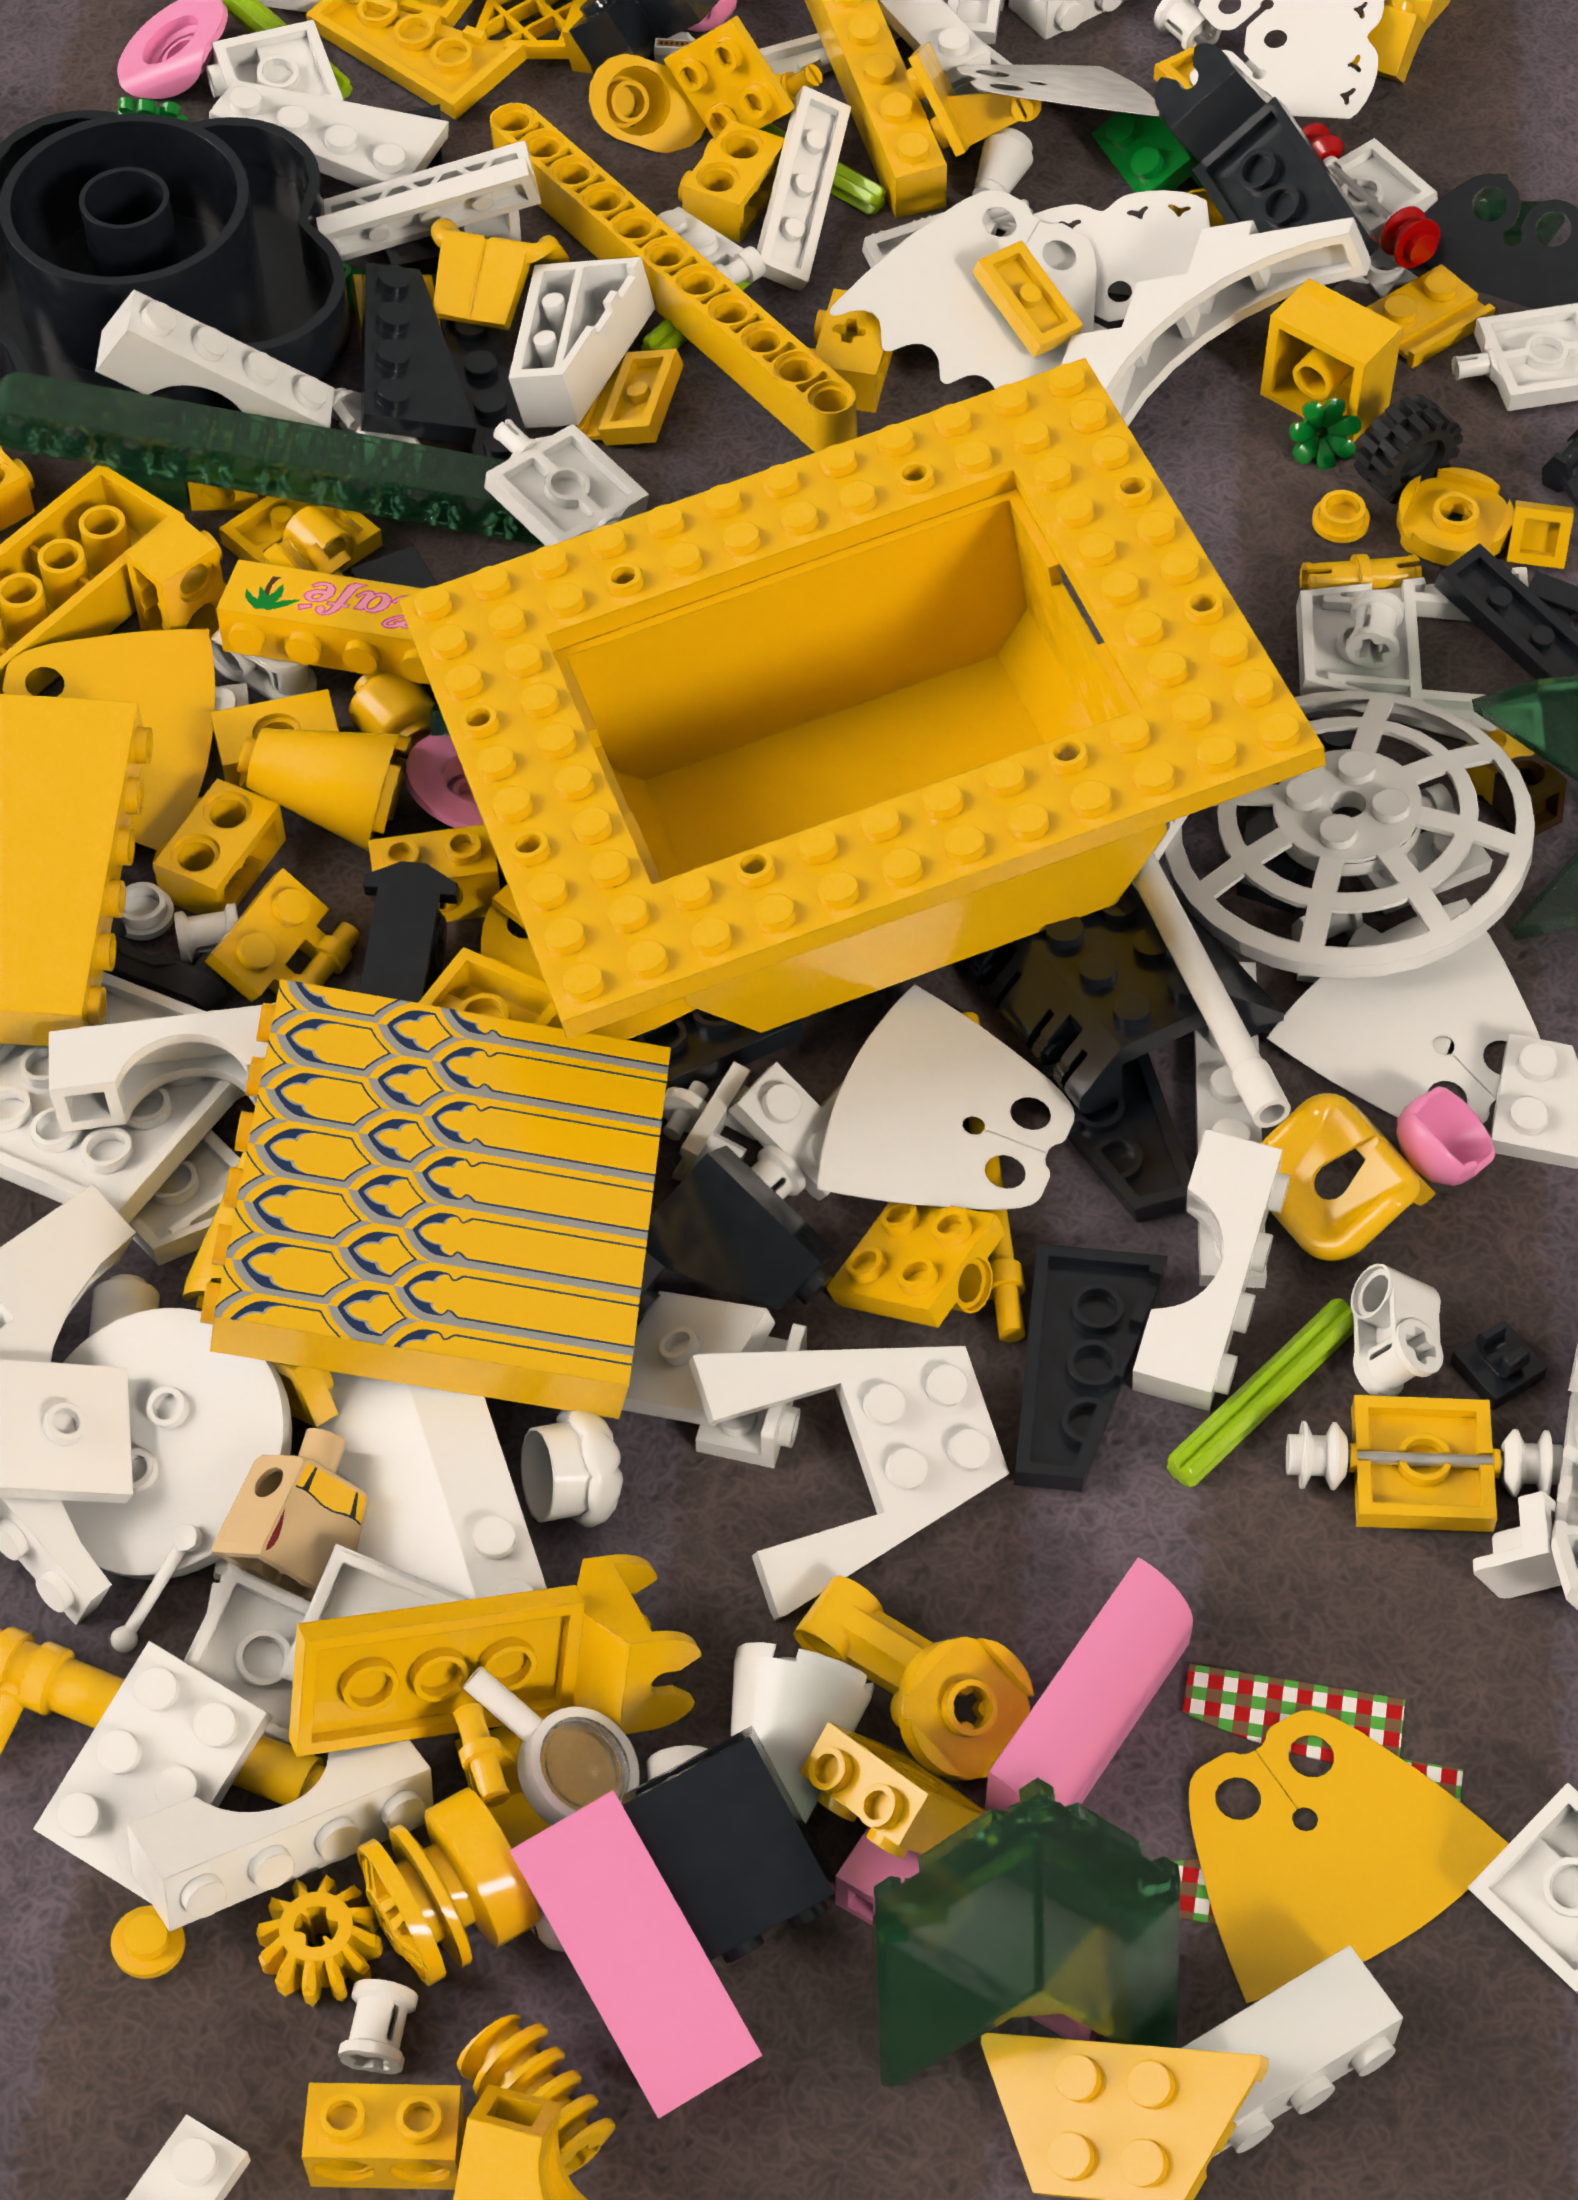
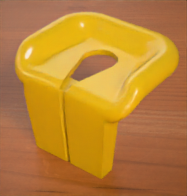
(483, 277)
(1381, 1190)

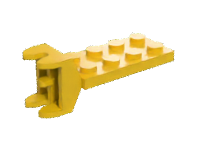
(552, 1647)

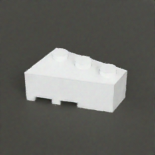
(575, 335)

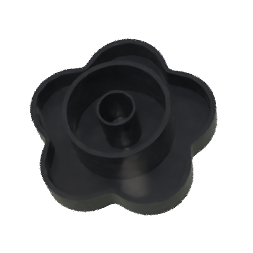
(179, 210)

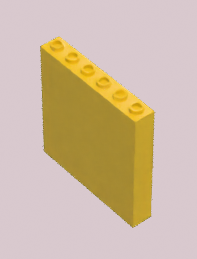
(62, 851)

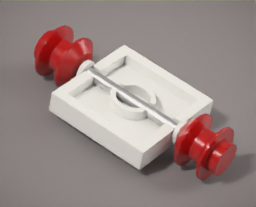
(1384, 195)

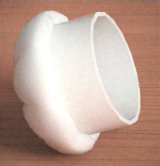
(571, 1469)

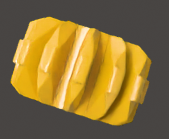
(322, 1966)

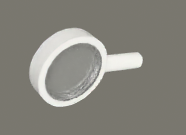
(564, 1757)

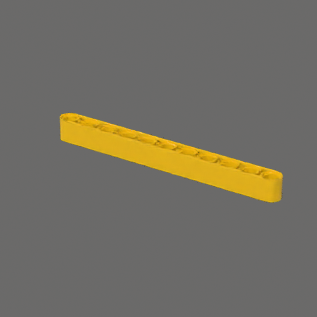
(684, 284)

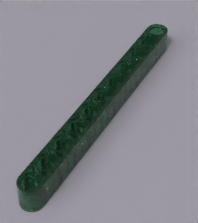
(253, 454)

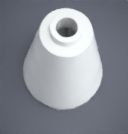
(791, 1705)

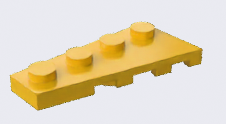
(419, 51)

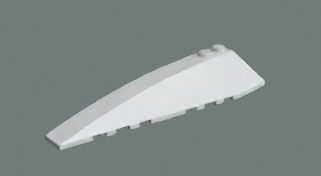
(433, 1486)

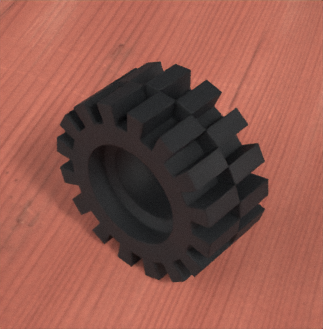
(1407, 444)

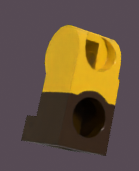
(1542, 781)

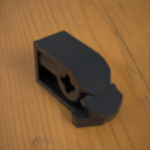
(406, 930)

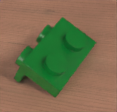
(1146, 152)

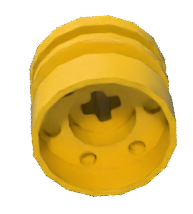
(447, 1886)

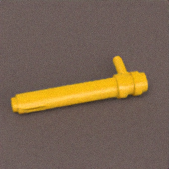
(52, 1680)

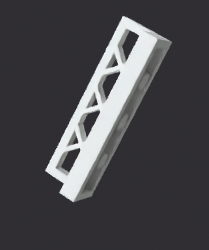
(410, 204)

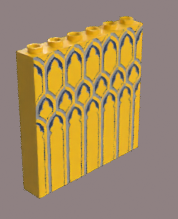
(440, 1200)

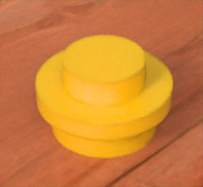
(1341, 517)
(145, 1945)

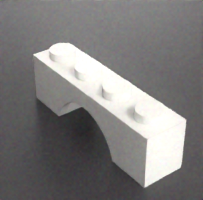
(160, 348)
(109, 1068)
(1188, 1344)
(209, 1858)

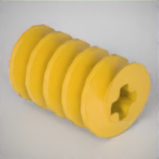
(509, 2059)

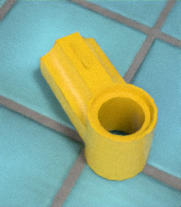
(854, 1629)

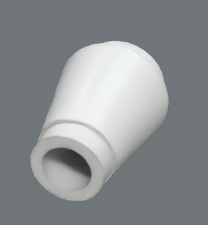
(1003, 161)

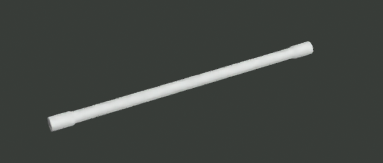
(1249, 1071)

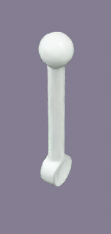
(185, 1539)

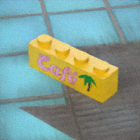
(318, 620)

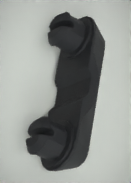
(187, 983)

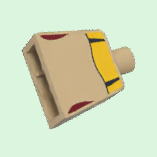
(293, 1515)

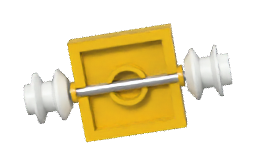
(1423, 1462)

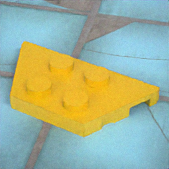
(1117, 2114)

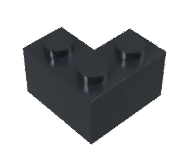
(632, 25)

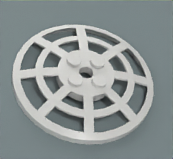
(1364, 843)

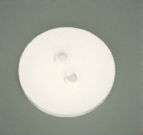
(193, 1438)

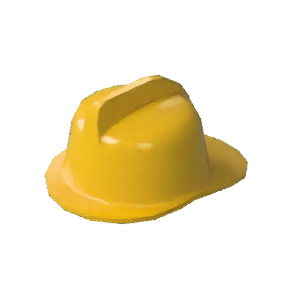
(645, 94)

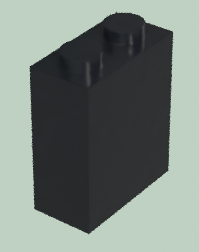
(731, 1846)

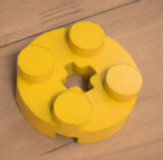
(1429, 503)
(926, 1705)

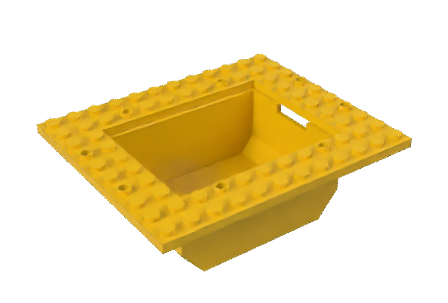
(852, 710)

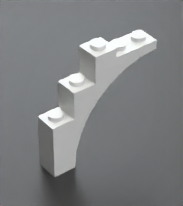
(1228, 280)
(40, 1284)

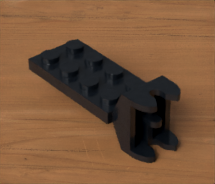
(1251, 150)

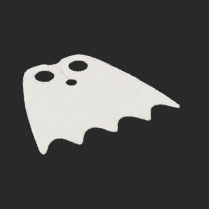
(933, 299)

